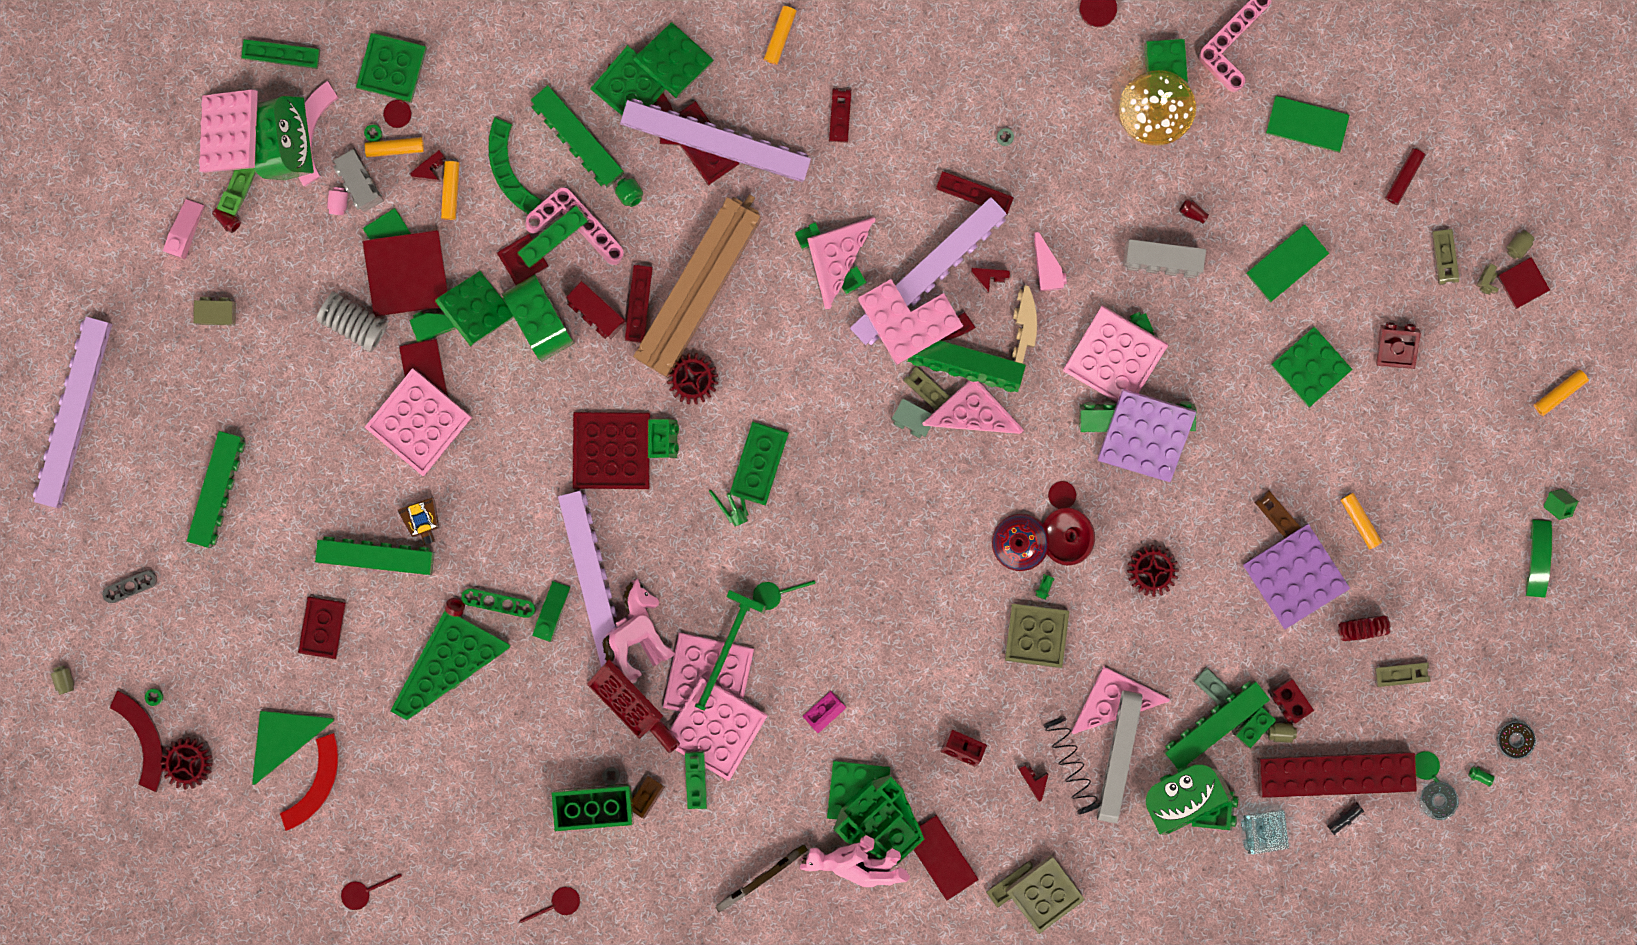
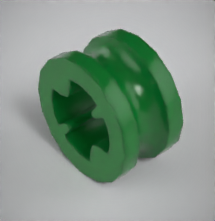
(377, 129)
(154, 691)

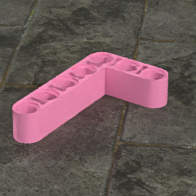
(1230, 36)
(590, 235)

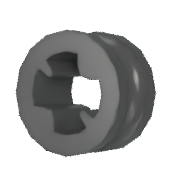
(617, 775)

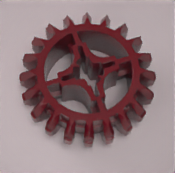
(708, 371)
(1152, 579)
(1364, 628)
(183, 756)

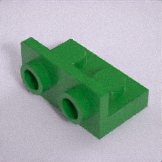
(663, 438)

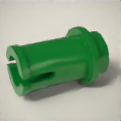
(1044, 587)
(1481, 776)

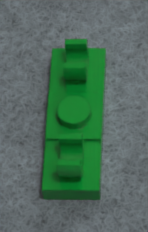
(696, 780)

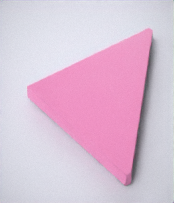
(835, 254)
(973, 409)
(1105, 699)

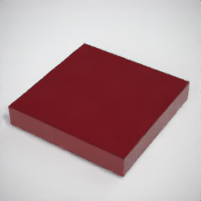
(515, 264)
(1523, 283)

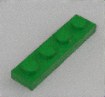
(280, 54)
(553, 236)

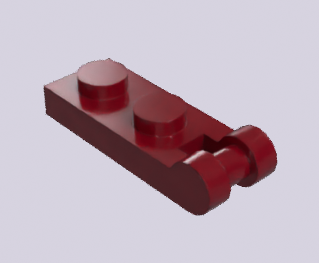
(840, 116)

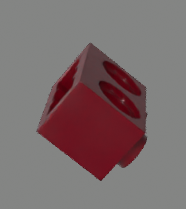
(1296, 698)
(963, 748)

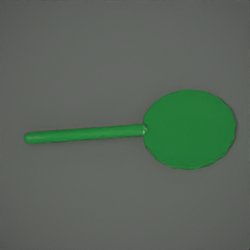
(770, 595)
(1427, 765)

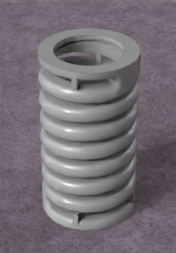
(337, 304)

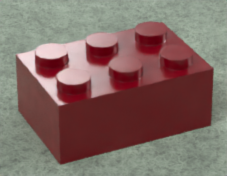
(595, 311)

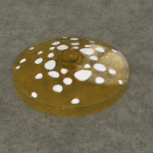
(1157, 108)

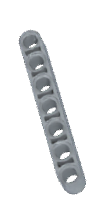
(1119, 756)

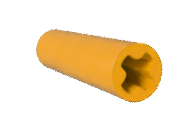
(780, 35)
(394, 147)
(450, 190)
(1561, 392)
(1361, 521)

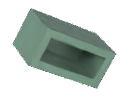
(911, 417)

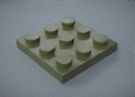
(1037, 635)
(1044, 894)

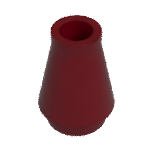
(1193, 211)
(228, 221)

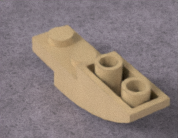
(1026, 317)

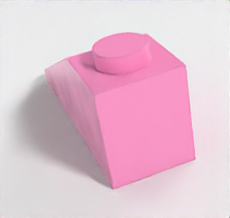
(183, 229)
(1049, 270)

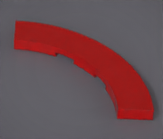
(321, 787)

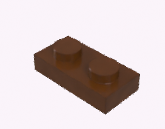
(646, 796)

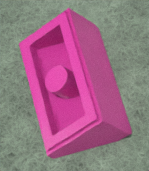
(824, 712)

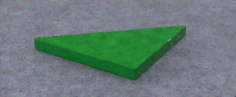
(281, 737)

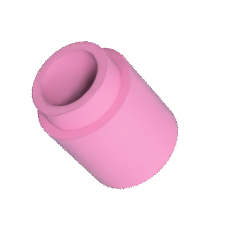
(337, 201)

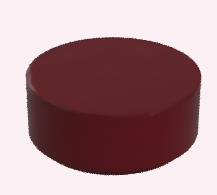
(454, 607)

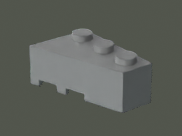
(358, 181)

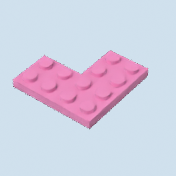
(906, 331)

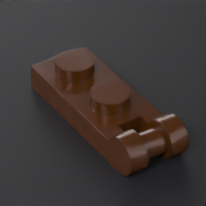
(1277, 515)

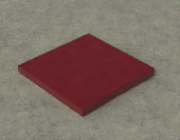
(405, 272)
(610, 450)
(624, 699)

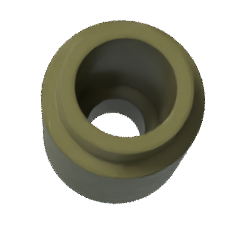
(1520, 245)
(62, 680)
(1282, 732)

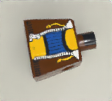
(421, 519)

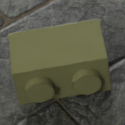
(214, 312)

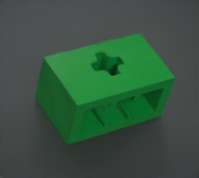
(1254, 727)

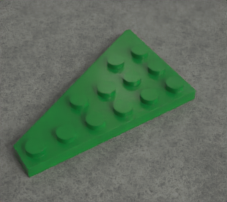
(449, 658)

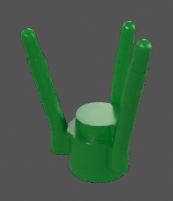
(737, 515)

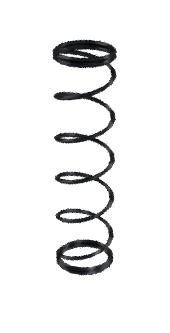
(1093, 806)

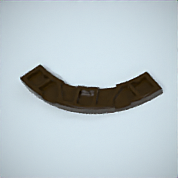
(762, 878)

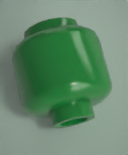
(629, 192)

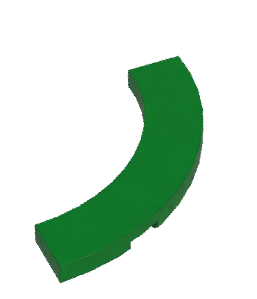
(502, 169)

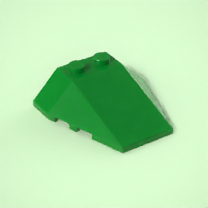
(882, 814)

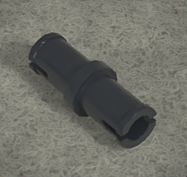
(1345, 818)

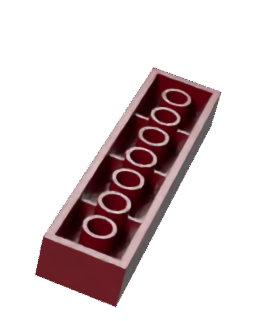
(1336, 774)

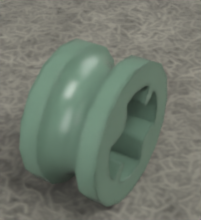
(1000, 133)

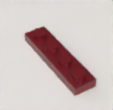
(972, 191)
(638, 303)

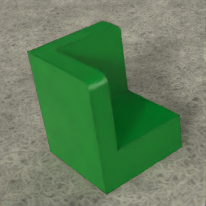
(808, 232)
(853, 281)
(1560, 504)

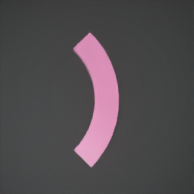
(314, 107)

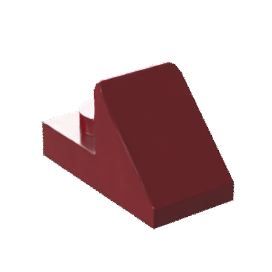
(424, 172)
(984, 275)
(1038, 785)

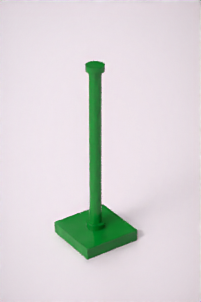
(745, 605)

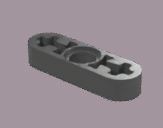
(118, 597)

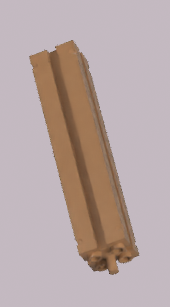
(698, 285)

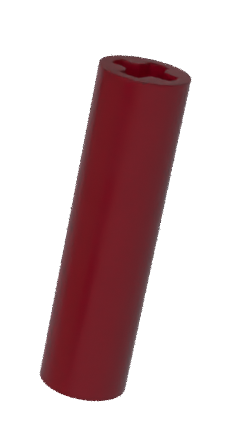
(1405, 176)
(664, 736)

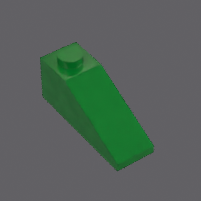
(430, 325)
(551, 611)

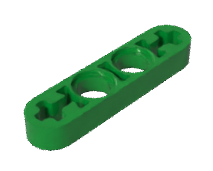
(498, 605)

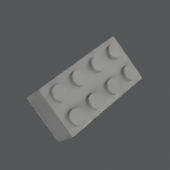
(1164, 257)

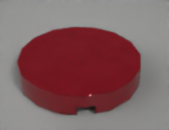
(1098, 12)

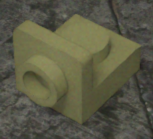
(1487, 276)

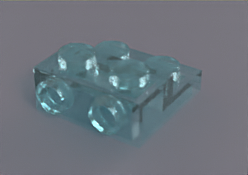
(1265, 832)

